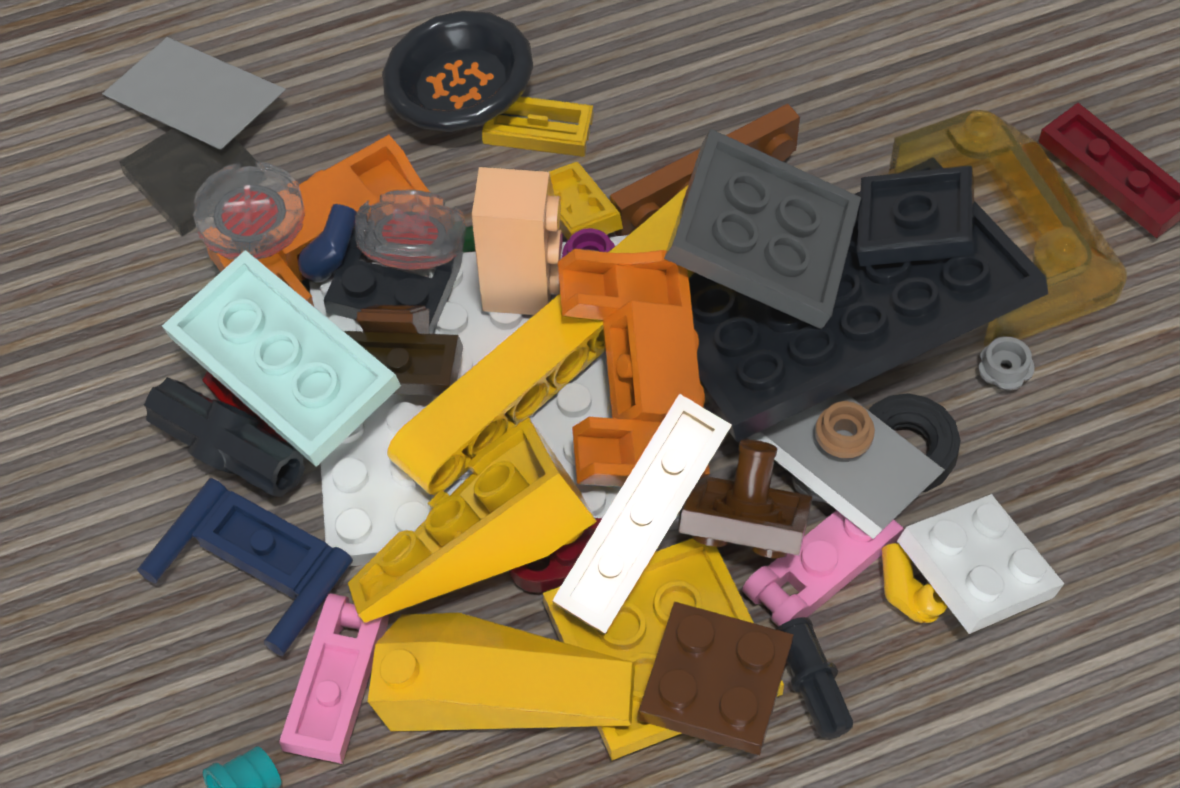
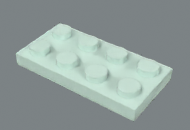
(281, 357)

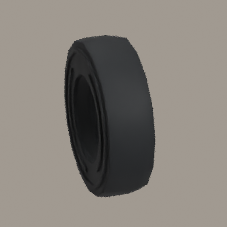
(928, 418)

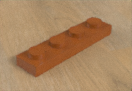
(771, 134)

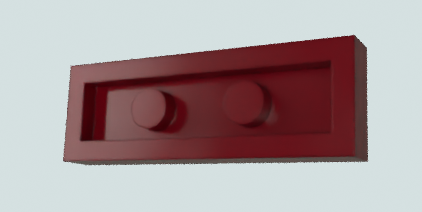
(1114, 168)

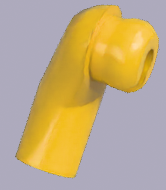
(906, 593)

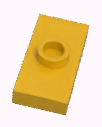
(582, 202)

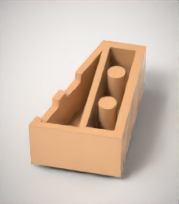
(516, 239)

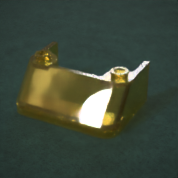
(1069, 247)

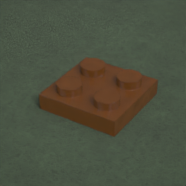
(716, 678)

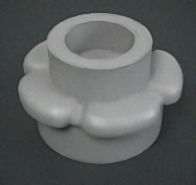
(1011, 353)

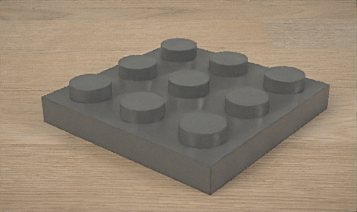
(764, 229)

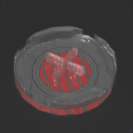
(249, 210)
(410, 230)

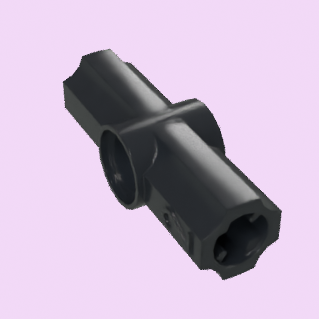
(224, 437)

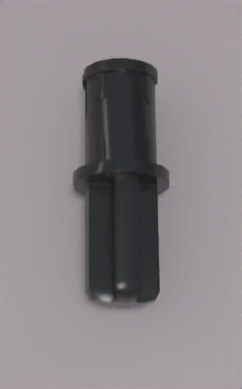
(816, 680)

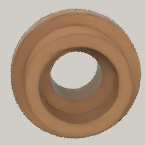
(849, 417)

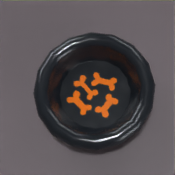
(457, 71)

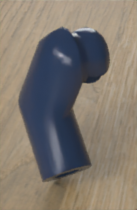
(329, 248)

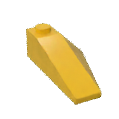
(500, 518)
(487, 675)

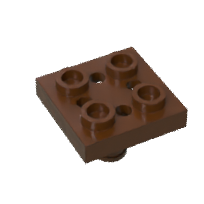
(748, 508)

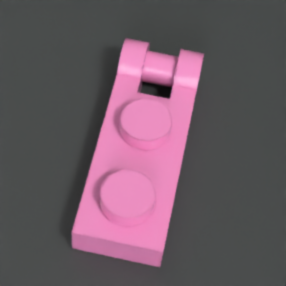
(826, 563)
(332, 683)

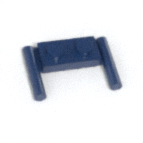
(260, 546)

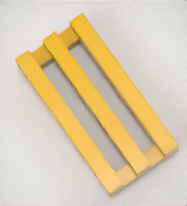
(537, 132)

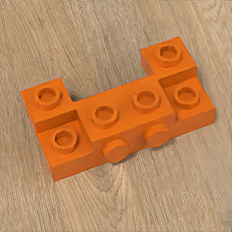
(351, 183)
(647, 352)

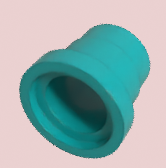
(248, 770)

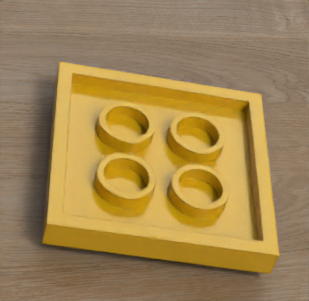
(679, 573)

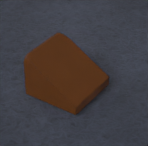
(394, 319)

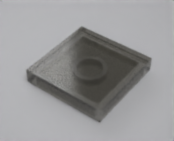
(175, 168)

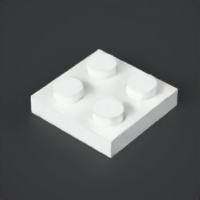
(980, 563)

